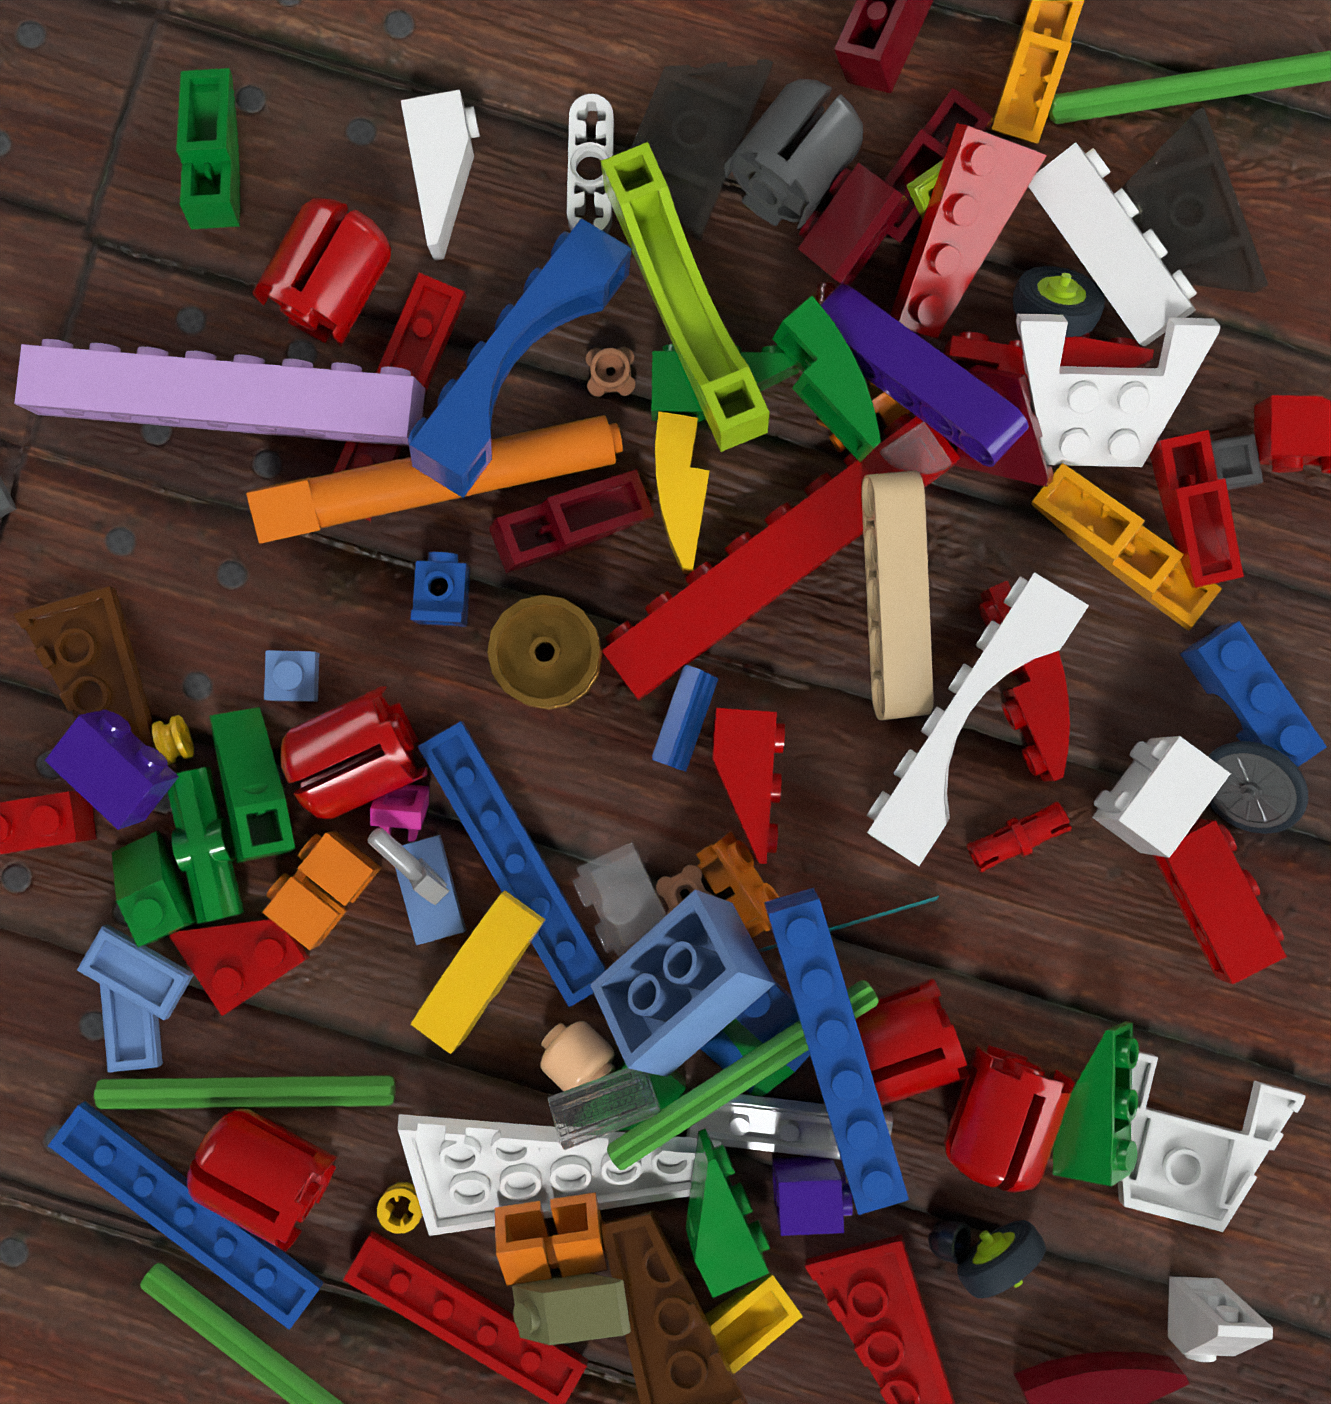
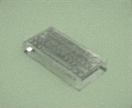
(603, 1106)

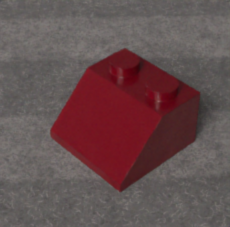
(852, 223)

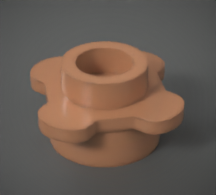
(600, 361)
(671, 887)

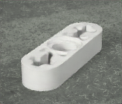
(578, 134)

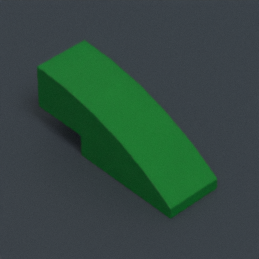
(208, 149)
(830, 377)

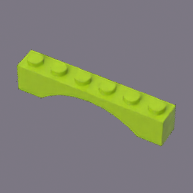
(694, 326)

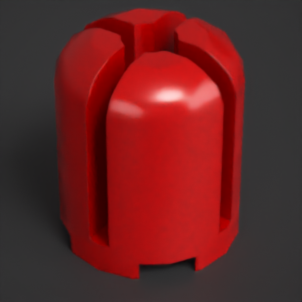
(325, 269)
(350, 755)
(911, 1043)
(1006, 1120)
(259, 1176)

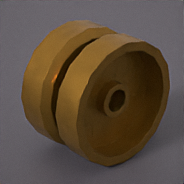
(517, 662)

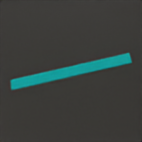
(866, 919)

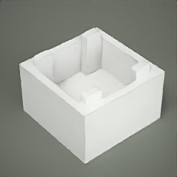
(1160, 795)

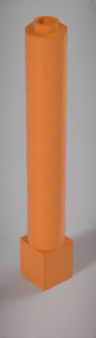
(396, 486)

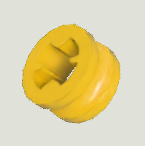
(173, 739)
(385, 1208)

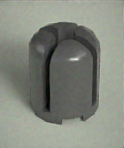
(796, 152)

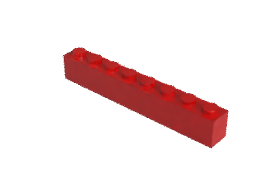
(753, 572)

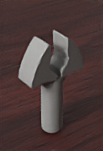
(420, 874)

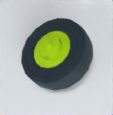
(1060, 293)
(1001, 1259)

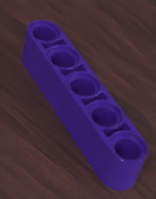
(925, 379)

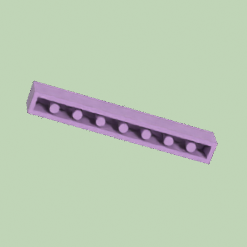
(219, 394)

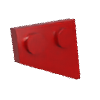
(238, 958)

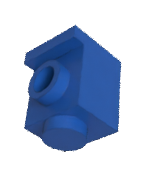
(449, 608)

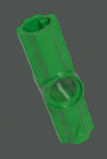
(204, 846)

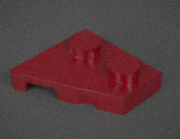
(1025, 458)

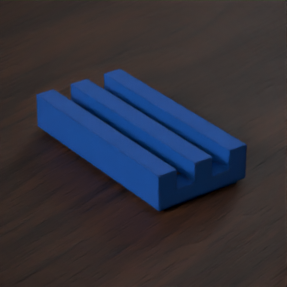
(685, 718)

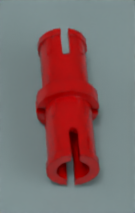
(1019, 837)

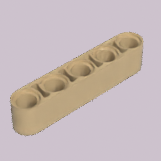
(897, 594)

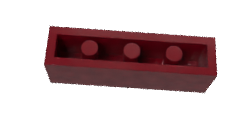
(879, 41)

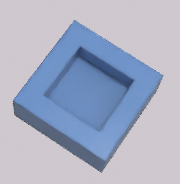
(291, 676)

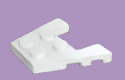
(1107, 411)
(1196, 1167)

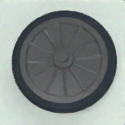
(1263, 789)

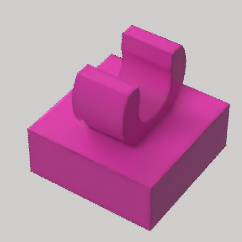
(401, 809)

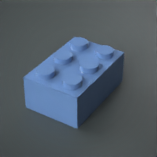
(681, 984)

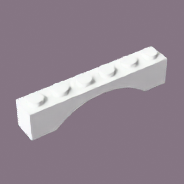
(919, 807)

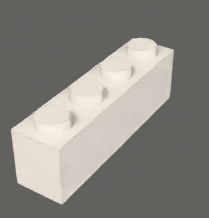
(1110, 243)

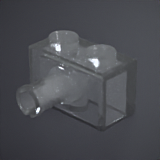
(621, 895)

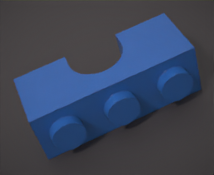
(1237, 671)

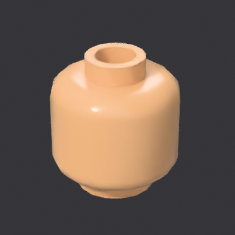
(576, 1055)

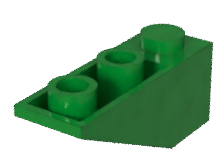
(675, 394)
(251, 785)
(1096, 1126)
(717, 1225)

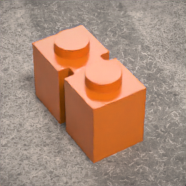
(304, 907)
(530, 1253)

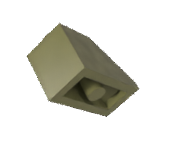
(571, 1308)

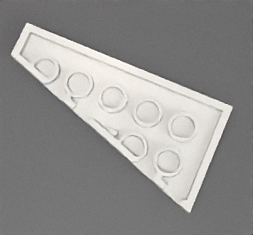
(476, 1165)

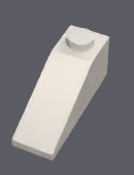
(441, 157)
(1212, 1320)

